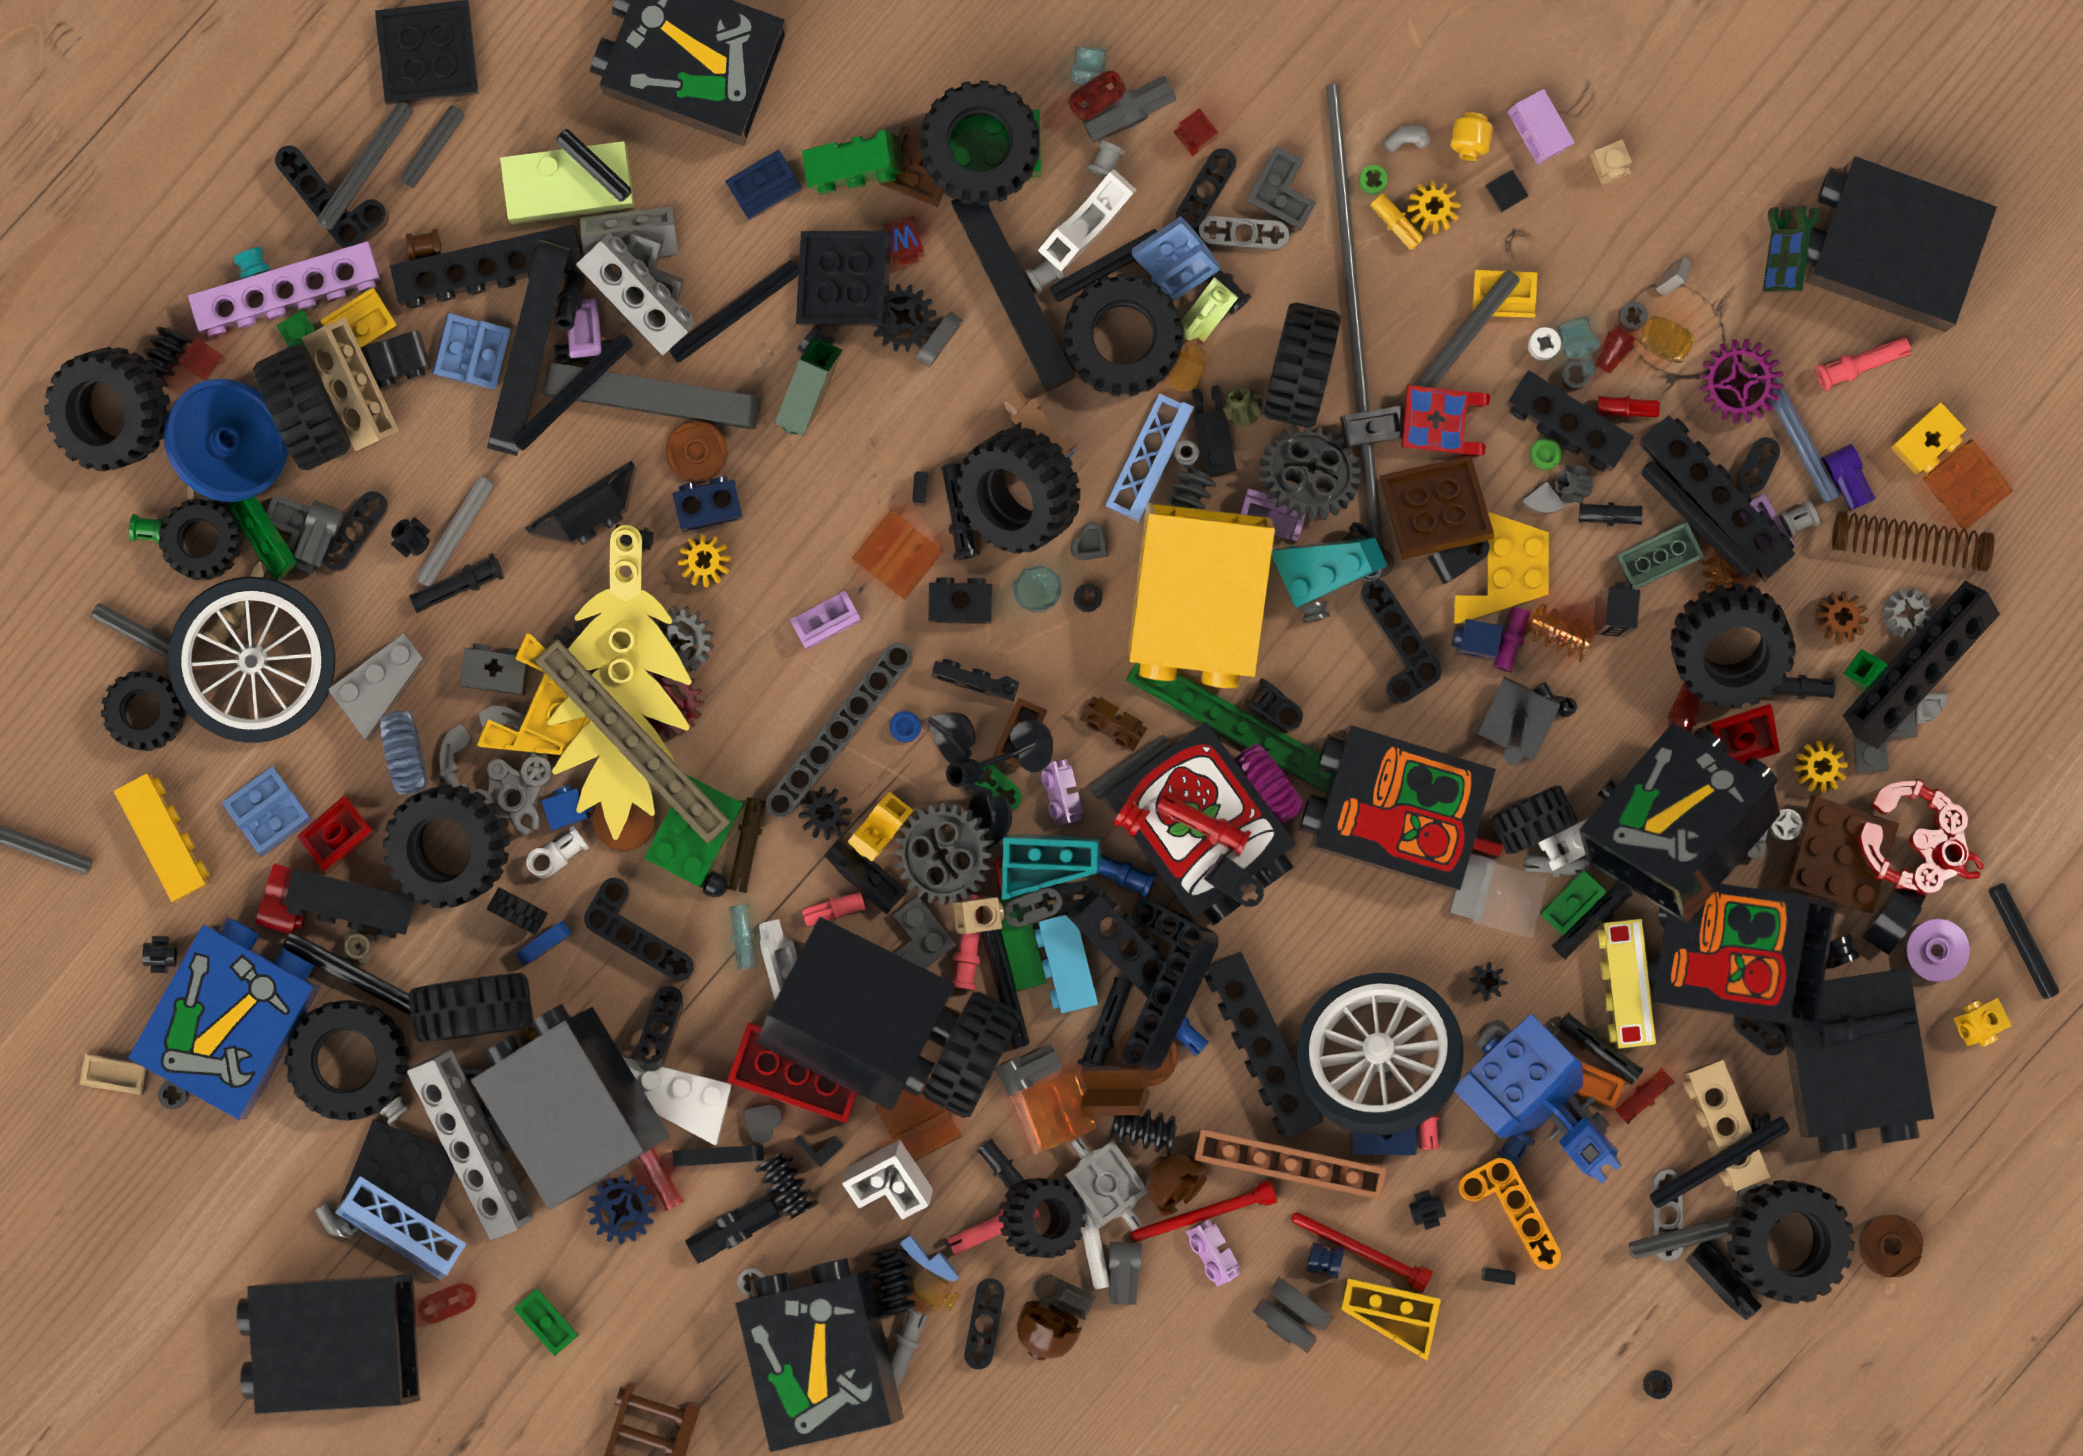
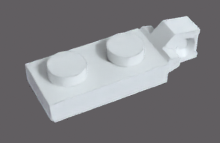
(778, 954)

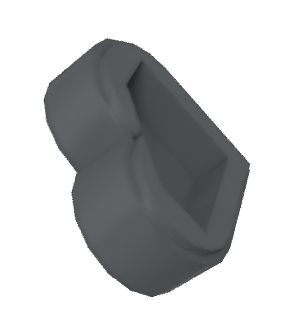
(1090, 543)
(761, 1122)

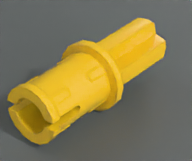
(1396, 221)

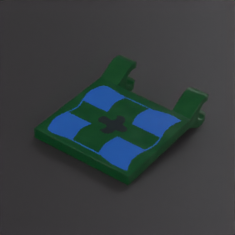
(1788, 249)

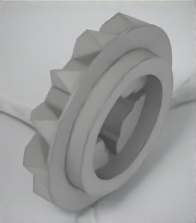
(1896, 604)

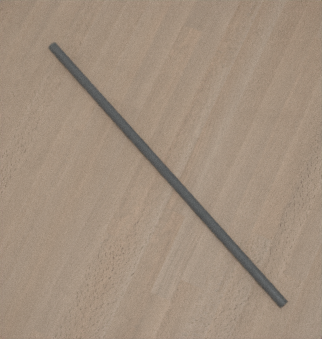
(1353, 303)

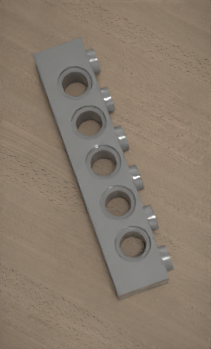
(470, 1144)

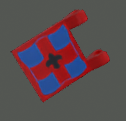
(1437, 420)

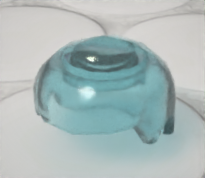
(1037, 589)

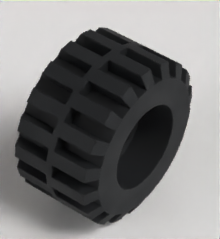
(176, 527)
(116, 705)
(1534, 819)
(1019, 1217)

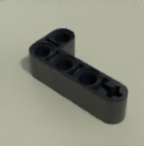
(323, 194)
(1394, 637)
(642, 936)

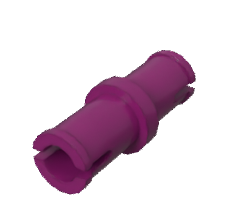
(1511, 639)

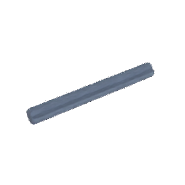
(1802, 442)

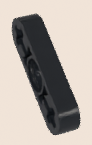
(1224, 174)
(368, 530)
(664, 1040)
(718, 1155)
(972, 1345)

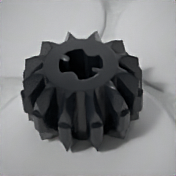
(821, 803)

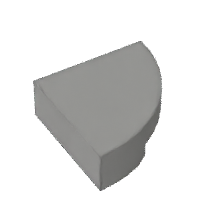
(1674, 276)
(1544, 500)
(1930, 707)

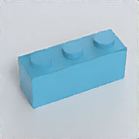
(1066, 964)

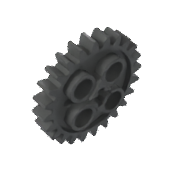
(1314, 450)
(967, 839)

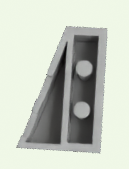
(378, 684)

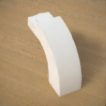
(1088, 221)

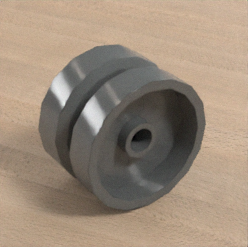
(1292, 1315)

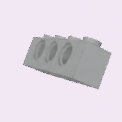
(638, 310)

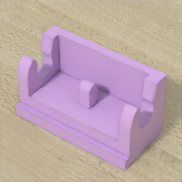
(1540, 127)
(1285, 525)
(825, 620)

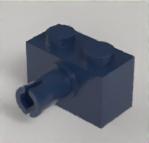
(1392, 1144)

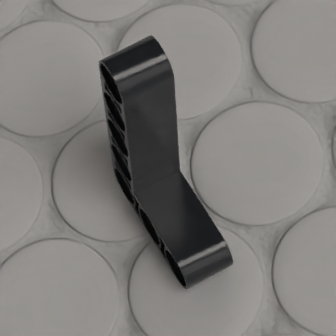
(1172, 981)

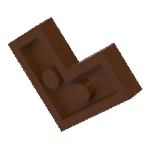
(916, 180)

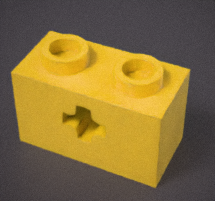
(1938, 423)

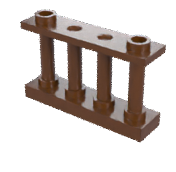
(684, 1417)

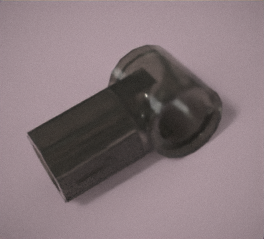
(1066, 1296)

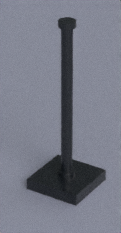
(1518, 720)

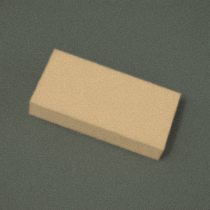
(113, 1074)

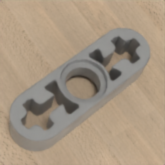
(1267, 225)
(1678, 1206)

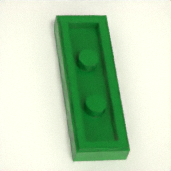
(263, 537)
(1022, 949)

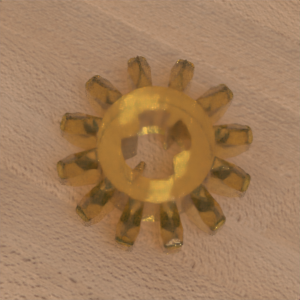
(1666, 339)

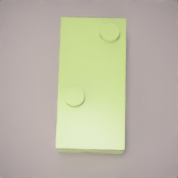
(557, 187)

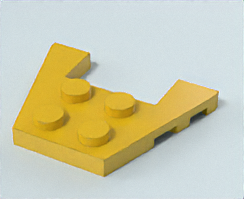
(1514, 570)
(534, 732)

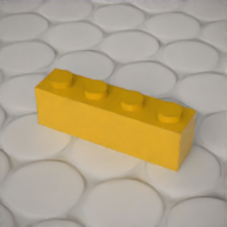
(161, 837)

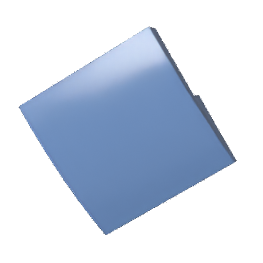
(1176, 258)
(471, 351)
(267, 811)
(937, 1264)

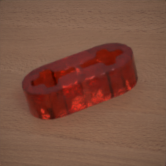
(1097, 95)
(445, 1295)

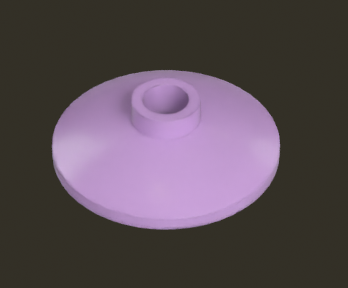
(1953, 945)

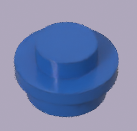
(905, 726)

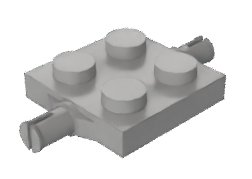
(1106, 1184)

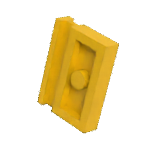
(1518, 303)
(366, 318)

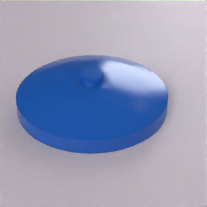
(224, 440)

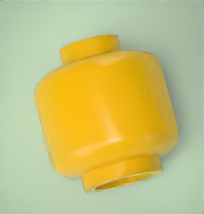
(1471, 136)

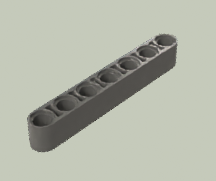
(659, 397)
(843, 715)

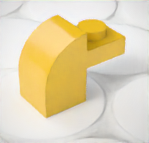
(880, 826)

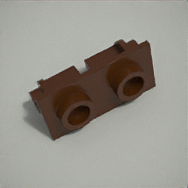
(1100, 718)

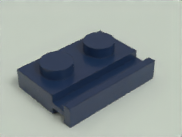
(763, 185)

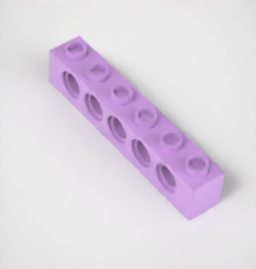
(207, 303)

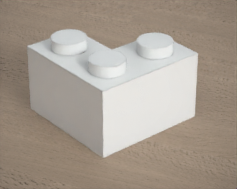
(890, 1174)

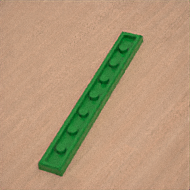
(1235, 725)

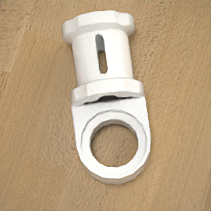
(558, 853)

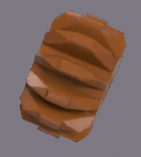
(1835, 607)

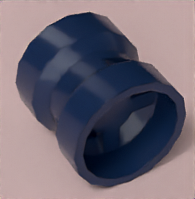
(1322, 1260)

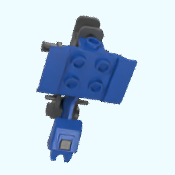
(1531, 1078)

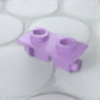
(1063, 807)
(1219, 1266)

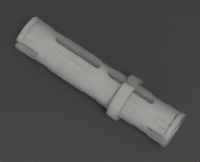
(906, 1344)

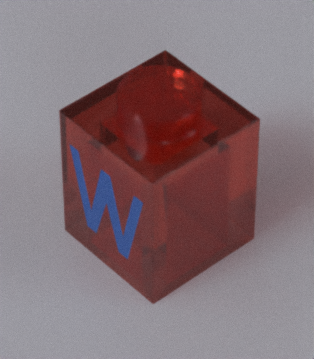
(906, 242)

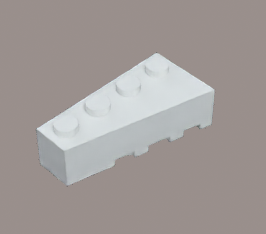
(686, 1099)

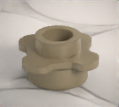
(361, 954)

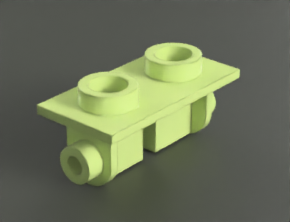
(1207, 311)

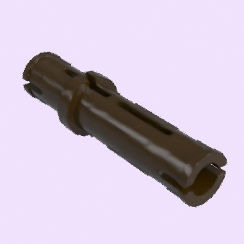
(747, 844)

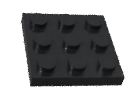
(427, 52)
(843, 278)
(406, 1169)

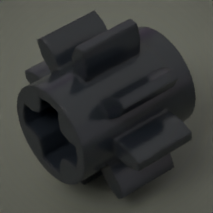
(410, 537)
(159, 954)
(1493, 975)
(1427, 1209)

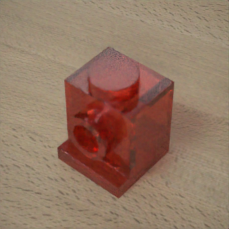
(1196, 132)

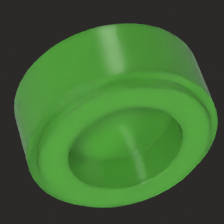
(1545, 454)

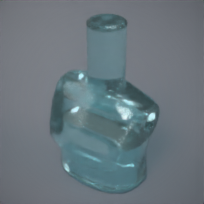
(1087, 65)
(1579, 343)

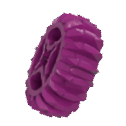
(1740, 366)
(1270, 782)

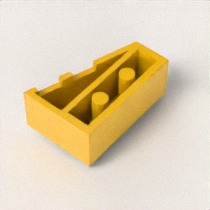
(1394, 1312)

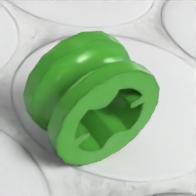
(1382, 180)

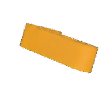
(1515, 1215)

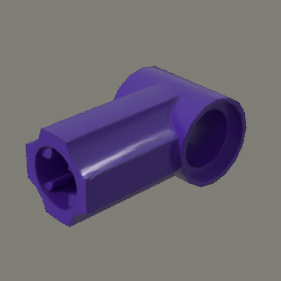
(1845, 469)

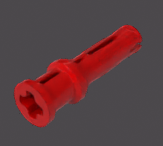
(1217, 830)

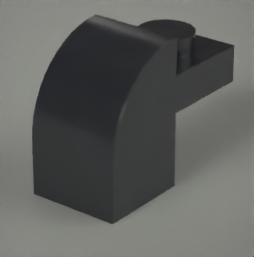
(1894, 919)

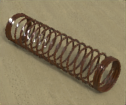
(1981, 558)

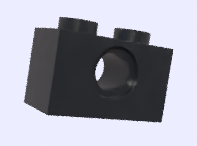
(976, 612)

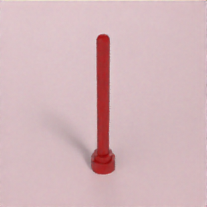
(1262, 1195)
(1416, 1276)

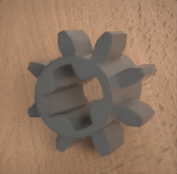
(1573, 484)

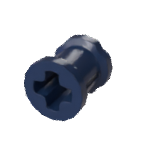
(1515, 1148)

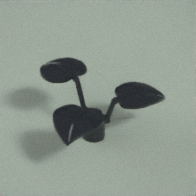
(955, 736)

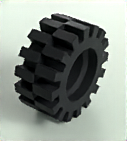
(517, 911)

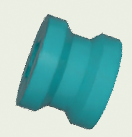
(251, 262)

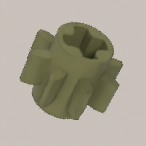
(1243, 406)

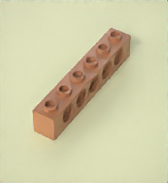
(1290, 1164)

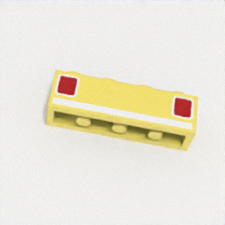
(1627, 983)

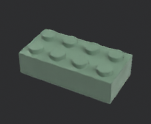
(1659, 556)

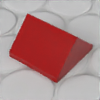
(1748, 734)
(336, 834)

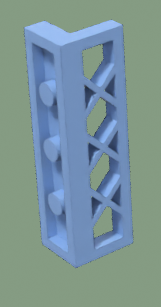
(1160, 462)
(395, 1239)

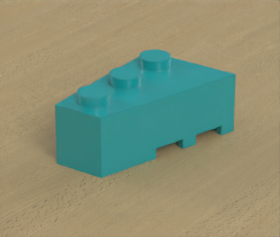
(1324, 568)
(1046, 860)

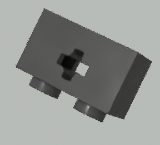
(476, 676)

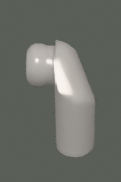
(1407, 133)
(334, 1224)

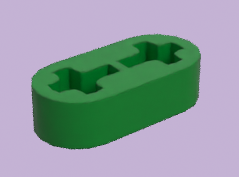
(1002, 781)

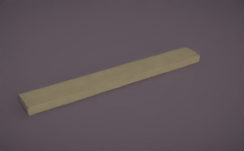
(632, 741)

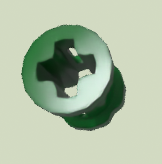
(145, 528)

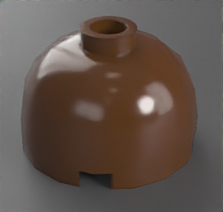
(1173, 1180)
(1046, 1331)

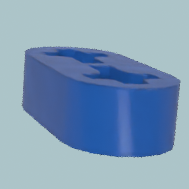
(543, 943)

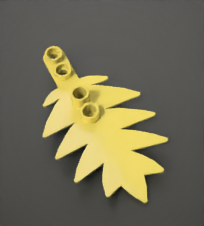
(622, 647)

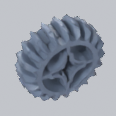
(403, 752)

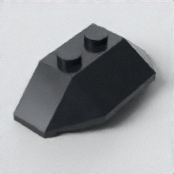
(589, 510)

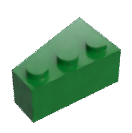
(853, 162)

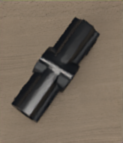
(732, 1229)

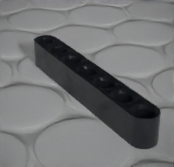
(1014, 293)
(528, 346)

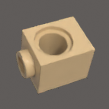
(965, 915)

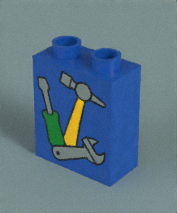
(226, 1018)

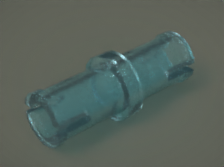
(742, 937)

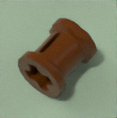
(423, 244)

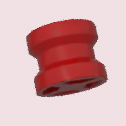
(1131, 817)

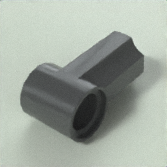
(321, 525)
(1022, 1072)
(1124, 1267)

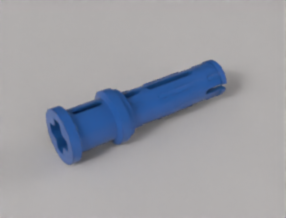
(1127, 876)

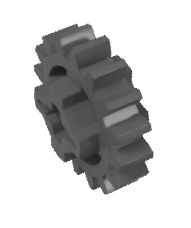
(694, 635)

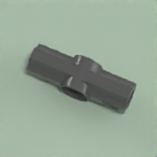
(1130, 109)

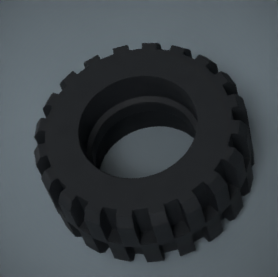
(979, 100)
(1120, 292)
(1302, 365)
(301, 407)
(72, 413)
(994, 509)
(1738, 681)
(411, 864)
(470, 1007)
(304, 1051)
(971, 1054)
(1828, 1249)

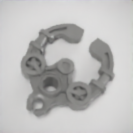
(503, 779)

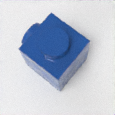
(562, 808)

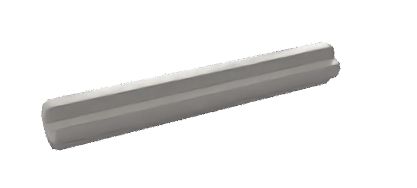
(455, 531)

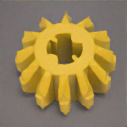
(1424, 200)
(715, 561)
(1824, 777)

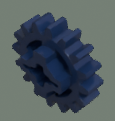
(608, 1204)

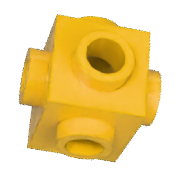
(1982, 1022)

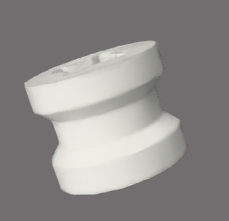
(1541, 348)
(1791, 825)

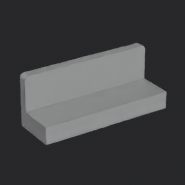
(653, 222)

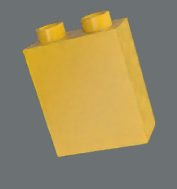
(1200, 593)

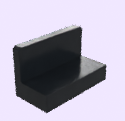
(825, 1153)

